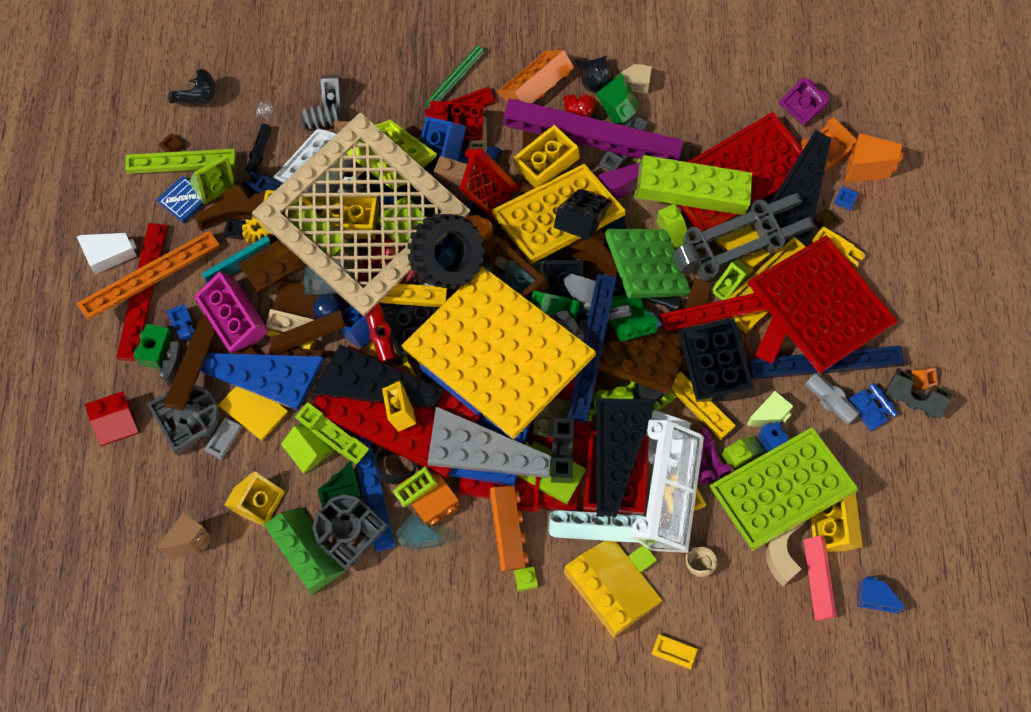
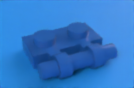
(869, 411)

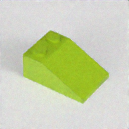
(212, 179)

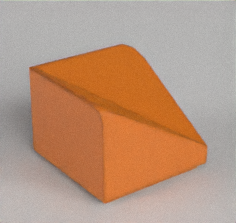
(925, 377)

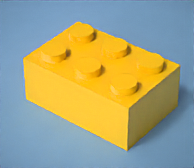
(546, 157)

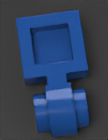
(180, 318)

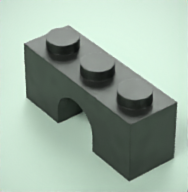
(932, 403)
(562, 450)

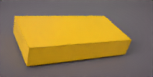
(674, 651)

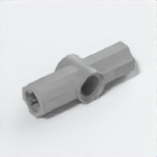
(832, 398)

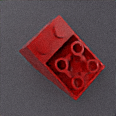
(460, 113)

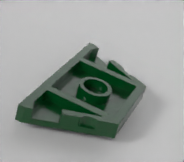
(341, 483)

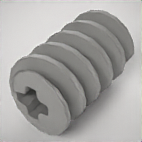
(319, 116)

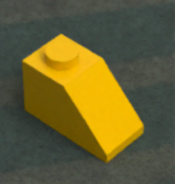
(398, 406)

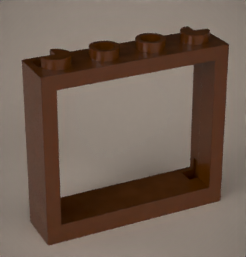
(540, 279)

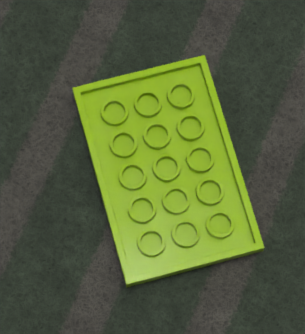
(783, 488)

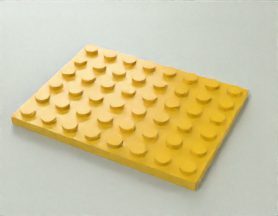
(498, 352)

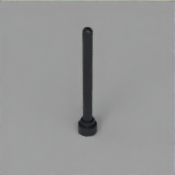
(671, 303)

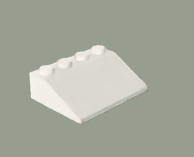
(304, 153)

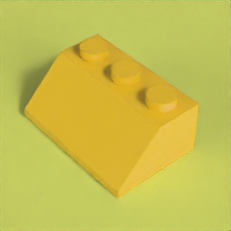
(839, 525)

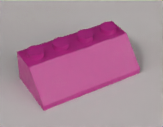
(231, 312)

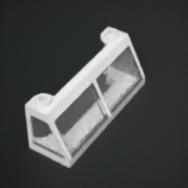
(672, 488)

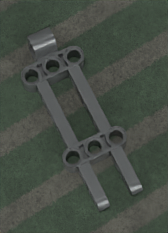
(686, 255)

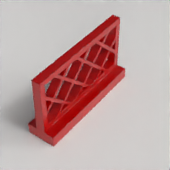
(493, 174)

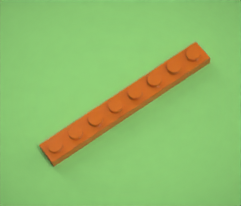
(147, 275)

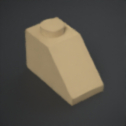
(638, 77)

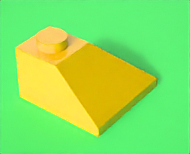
(255, 498)

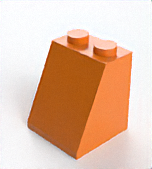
(872, 159)

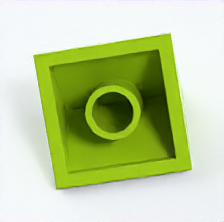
(306, 448)

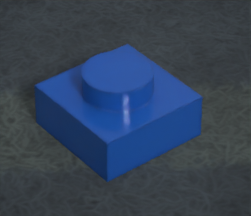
(846, 198)

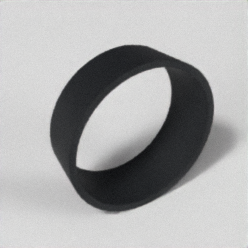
(382, 452)

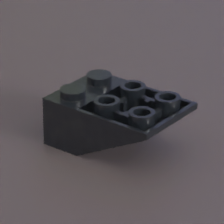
(581, 213)

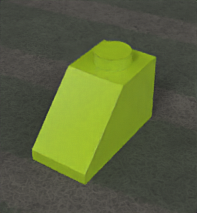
(673, 223)
(732, 279)
(742, 452)

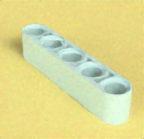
(588, 526)

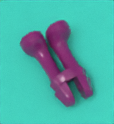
(721, 470)

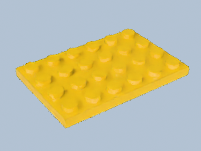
(532, 215)

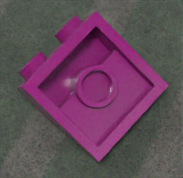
(804, 101)

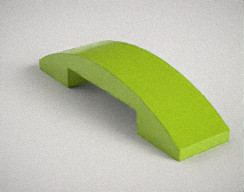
(331, 434)

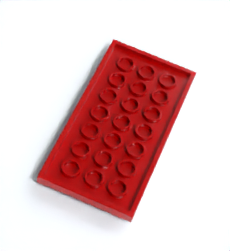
(761, 149)
(371, 423)

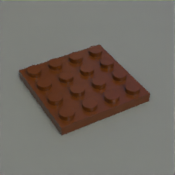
(646, 360)

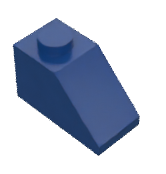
(877, 596)

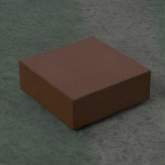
(171, 144)

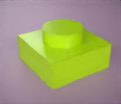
(525, 579)

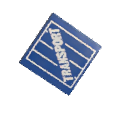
(181, 200)

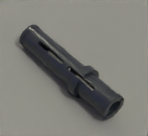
(256, 154)

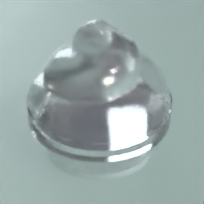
(265, 109)

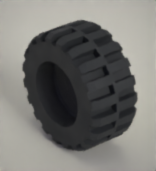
(468, 255)

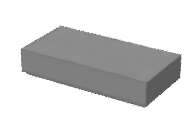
(223, 438)

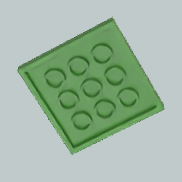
(646, 263)

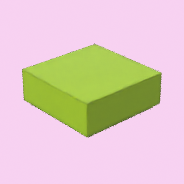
(642, 558)

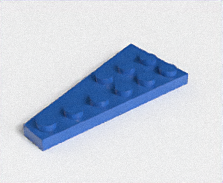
(269, 376)

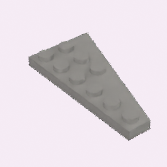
(473, 447)

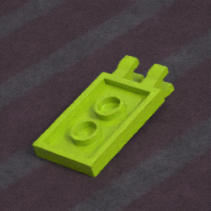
(320, 226)
(560, 491)

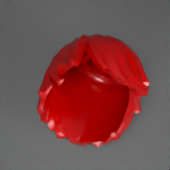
(582, 106)

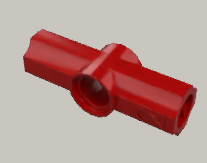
(383, 345)

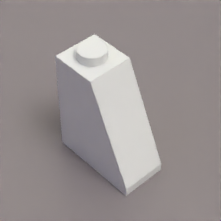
(107, 250)

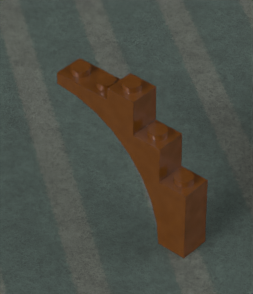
(233, 206)
(593, 251)

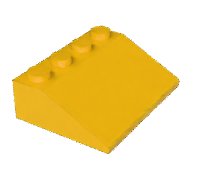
(612, 586)

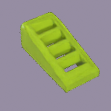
(419, 492)

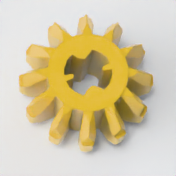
(253, 231)

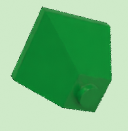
(618, 100)

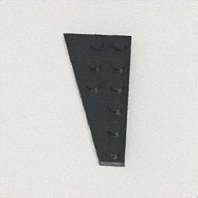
(362, 379)
(618, 441)

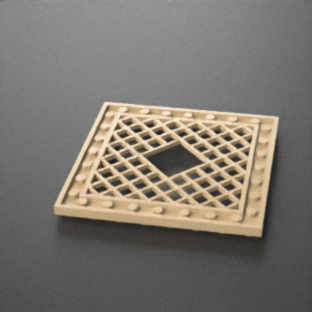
(358, 129)

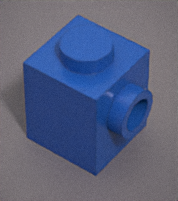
(772, 436)

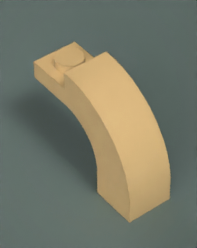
(779, 560)

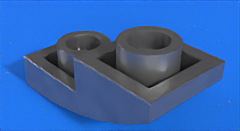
(172, 365)

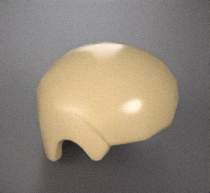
(701, 561)

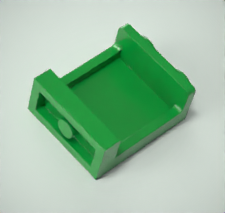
(552, 303)
(636, 324)

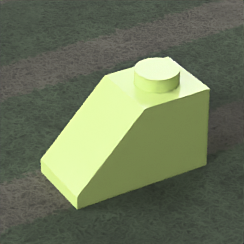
(772, 410)

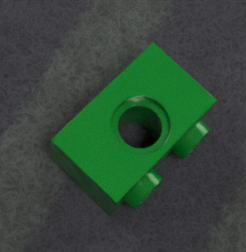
(154, 356)

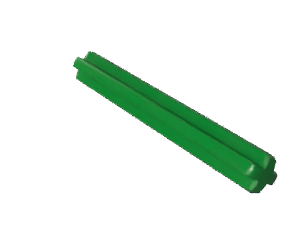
(456, 75)

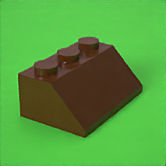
(270, 266)

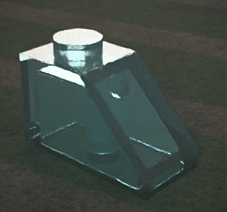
(417, 535)

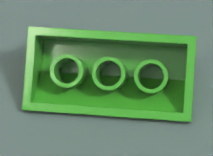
(297, 542)

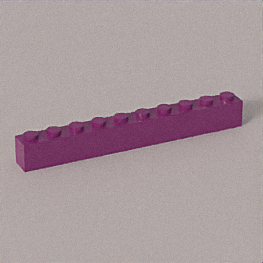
(591, 131)

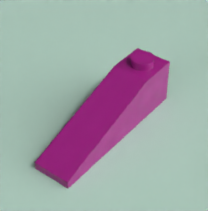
(622, 180)

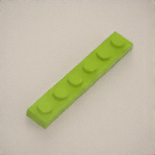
(175, 160)

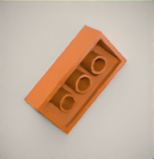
(537, 77)
(507, 528)

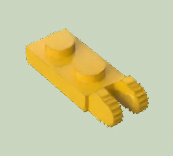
(843, 245)

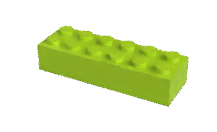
(694, 185)

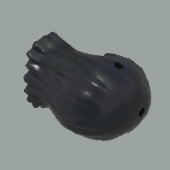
(594, 73)
(200, 94)

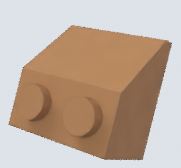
(184, 538)

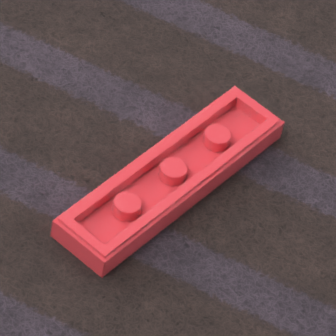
(820, 578)

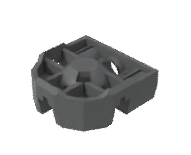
(183, 439)
(337, 528)

